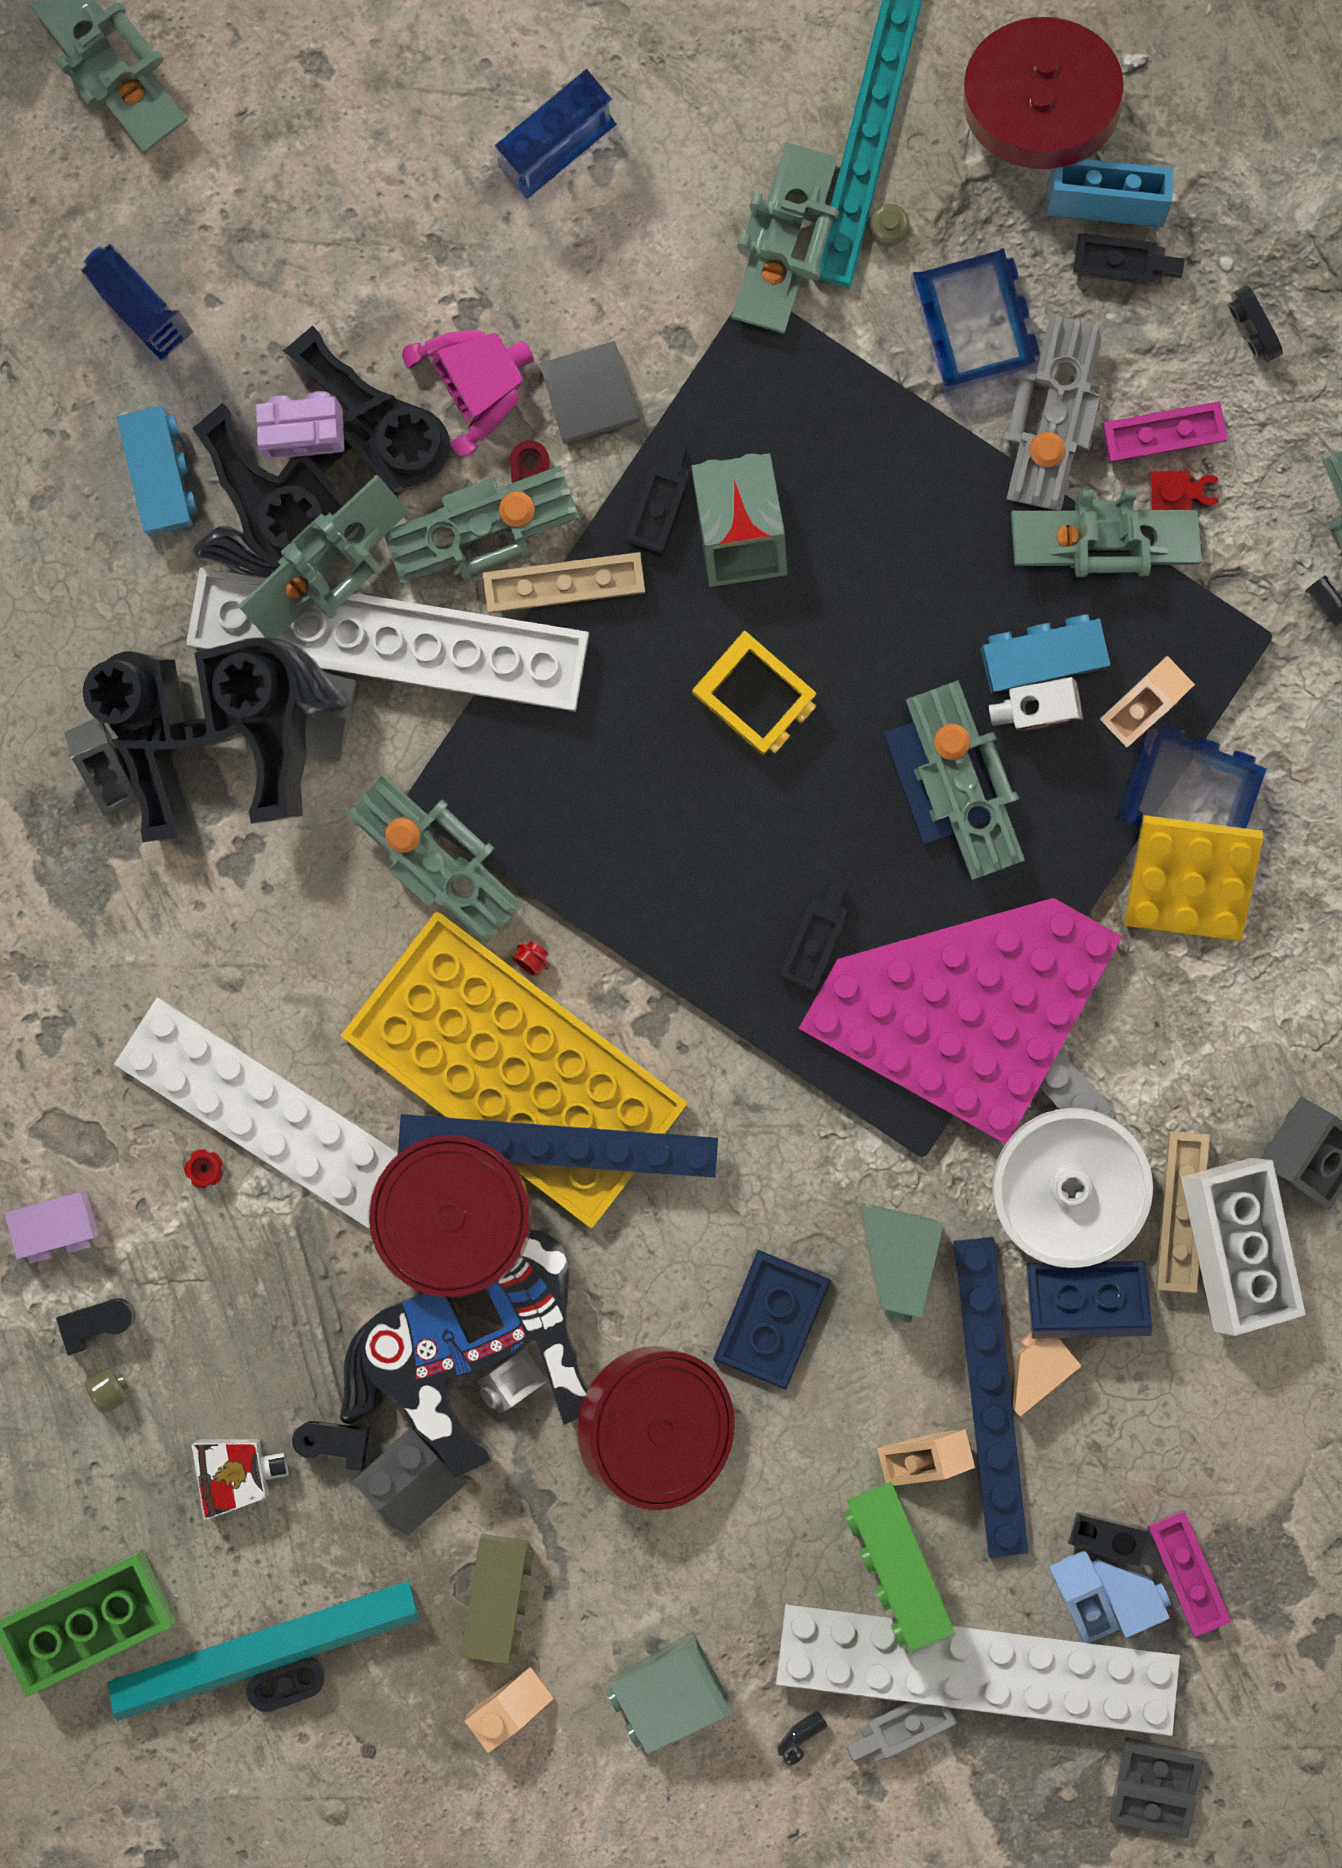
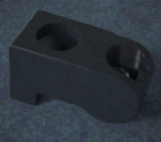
(108, 1316)
(333, 1440)
(1108, 1538)

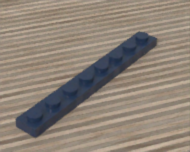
(574, 1145)
(990, 1396)

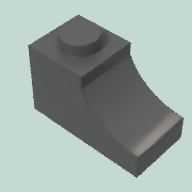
(100, 766)

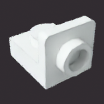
(511, 1382)

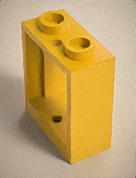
(722, 669)

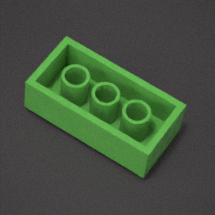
(901, 1568)
(84, 1622)

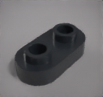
(1247, 310)
(287, 1685)

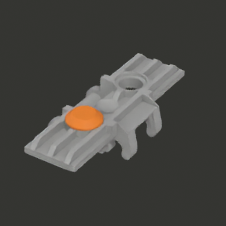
(1067, 418)

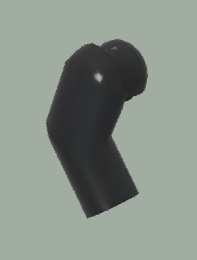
(797, 1735)

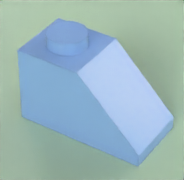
(1084, 1597)
(1132, 1597)

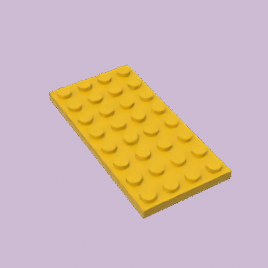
(500, 1049)

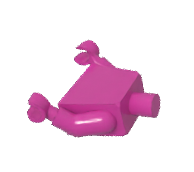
(478, 376)

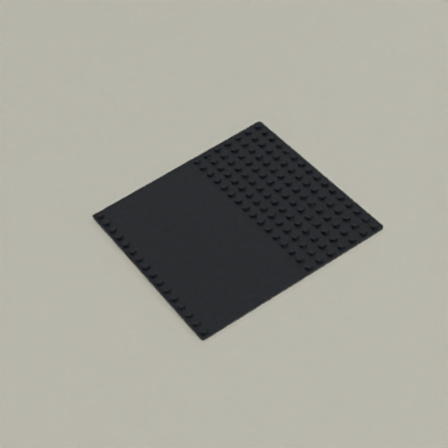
(899, 567)

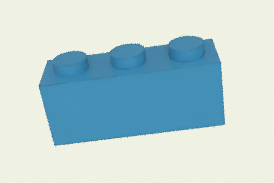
(1111, 192)
(157, 470)
(1044, 654)

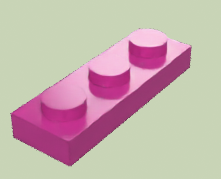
(1164, 432)
(1189, 1573)

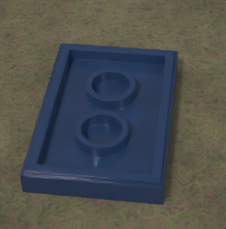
(908, 755)
(1089, 1300)
(772, 1319)

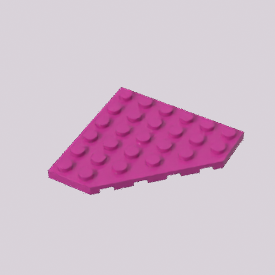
(967, 1008)

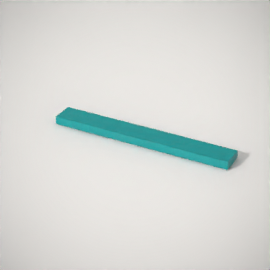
(868, 138)
(262, 1650)

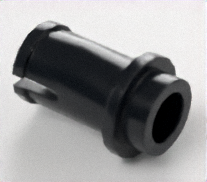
(1327, 599)

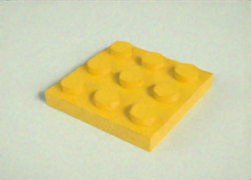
(1193, 878)

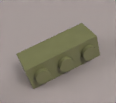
(497, 1599)

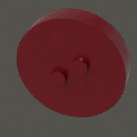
(1043, 92)
(450, 1216)
(656, 1428)

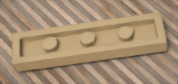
(563, 582)
(1177, 1249)

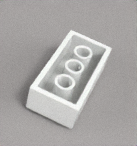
(1243, 1246)

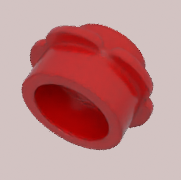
(531, 958)
(193, 1171)

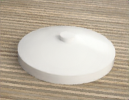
(1072, 1187)

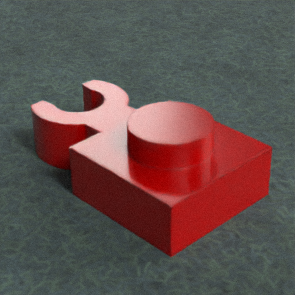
(1175, 490)

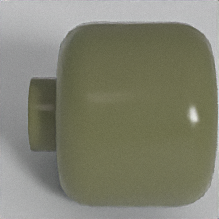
(889, 225)
(106, 1390)

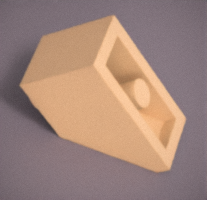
(1147, 701)
(1040, 1369)
(926, 1458)
(508, 1709)

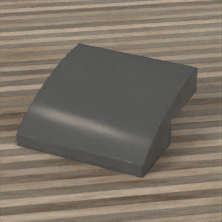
(589, 392)
(1156, 1787)

